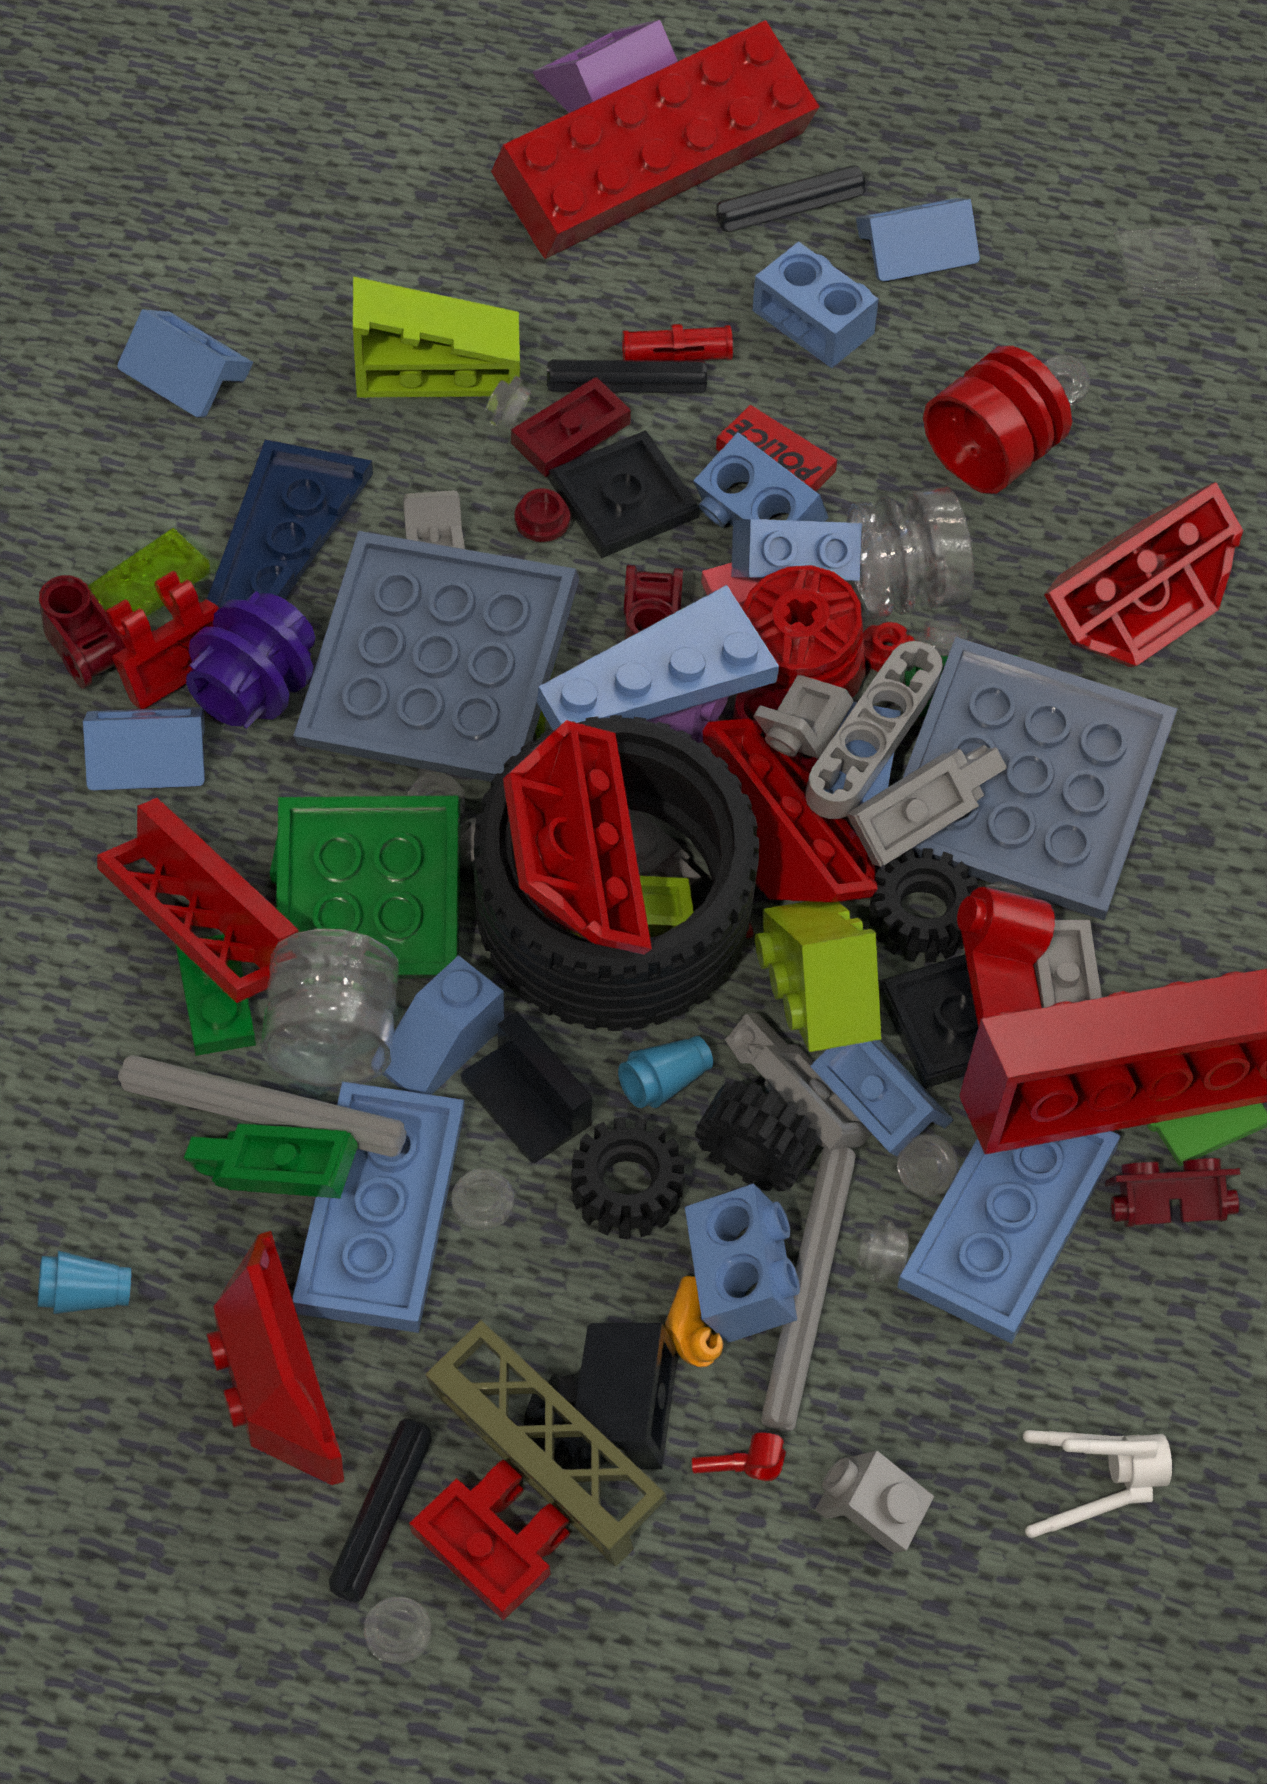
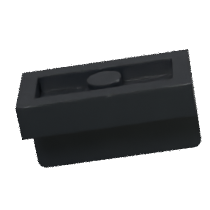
(529, 1091)
(628, 1387)

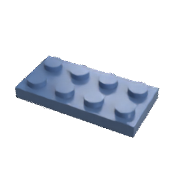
(1005, 1229)
(377, 1244)

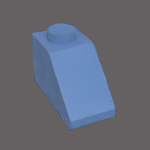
(444, 1027)

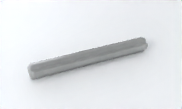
(258, 1103)
(813, 1272)

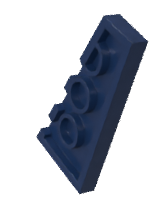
(286, 518)

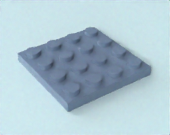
(436, 656)
(1072, 779)

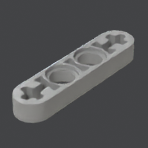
(868, 725)

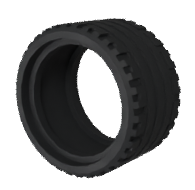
(609, 986)

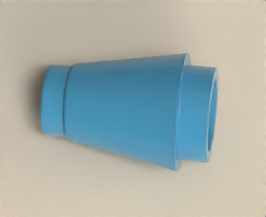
(663, 1070)
(81, 1283)

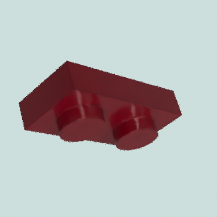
(570, 426)

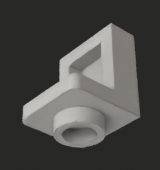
(434, 518)
(805, 717)
(875, 1498)

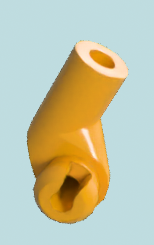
(687, 1329)

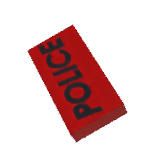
(783, 445)

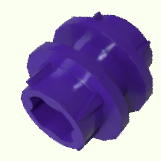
(250, 659)

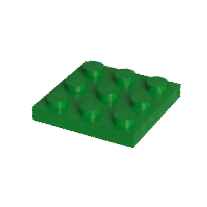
(376, 871)

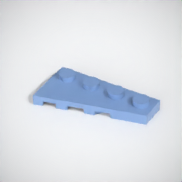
(668, 667)

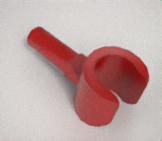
(761, 1463)

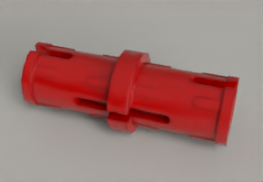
(678, 344)

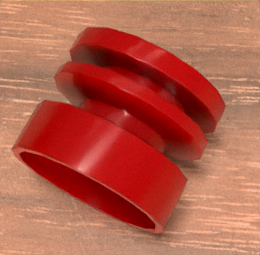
(997, 419)
(810, 626)

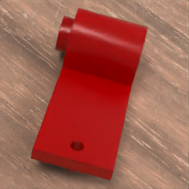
(1001, 943)

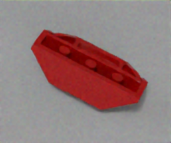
(1150, 580)
(577, 837)
(798, 850)
(271, 1367)

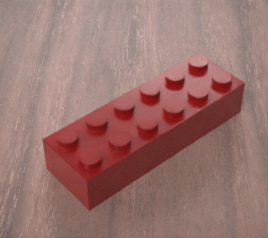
(654, 139)
(1118, 1061)

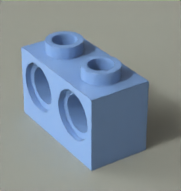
(815, 304)
(768, 492)
(771, 545)
(731, 1266)

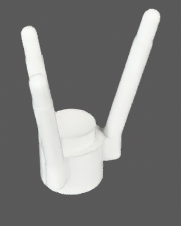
(1133, 1460)

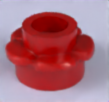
(875, 635)

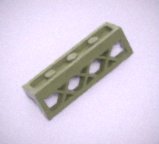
(528, 1459)

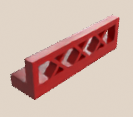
(216, 897)

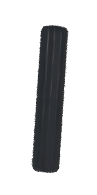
(790, 198)
(629, 375)
(380, 1510)

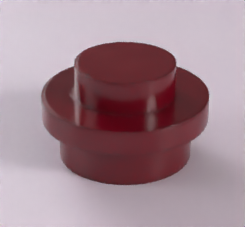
(542, 515)

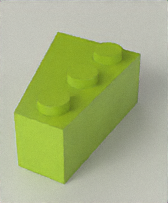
(430, 343)
(822, 972)

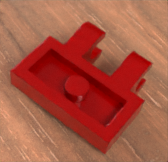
(159, 659)
(481, 1548)

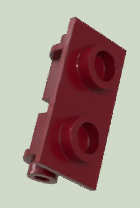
(1199, 1189)

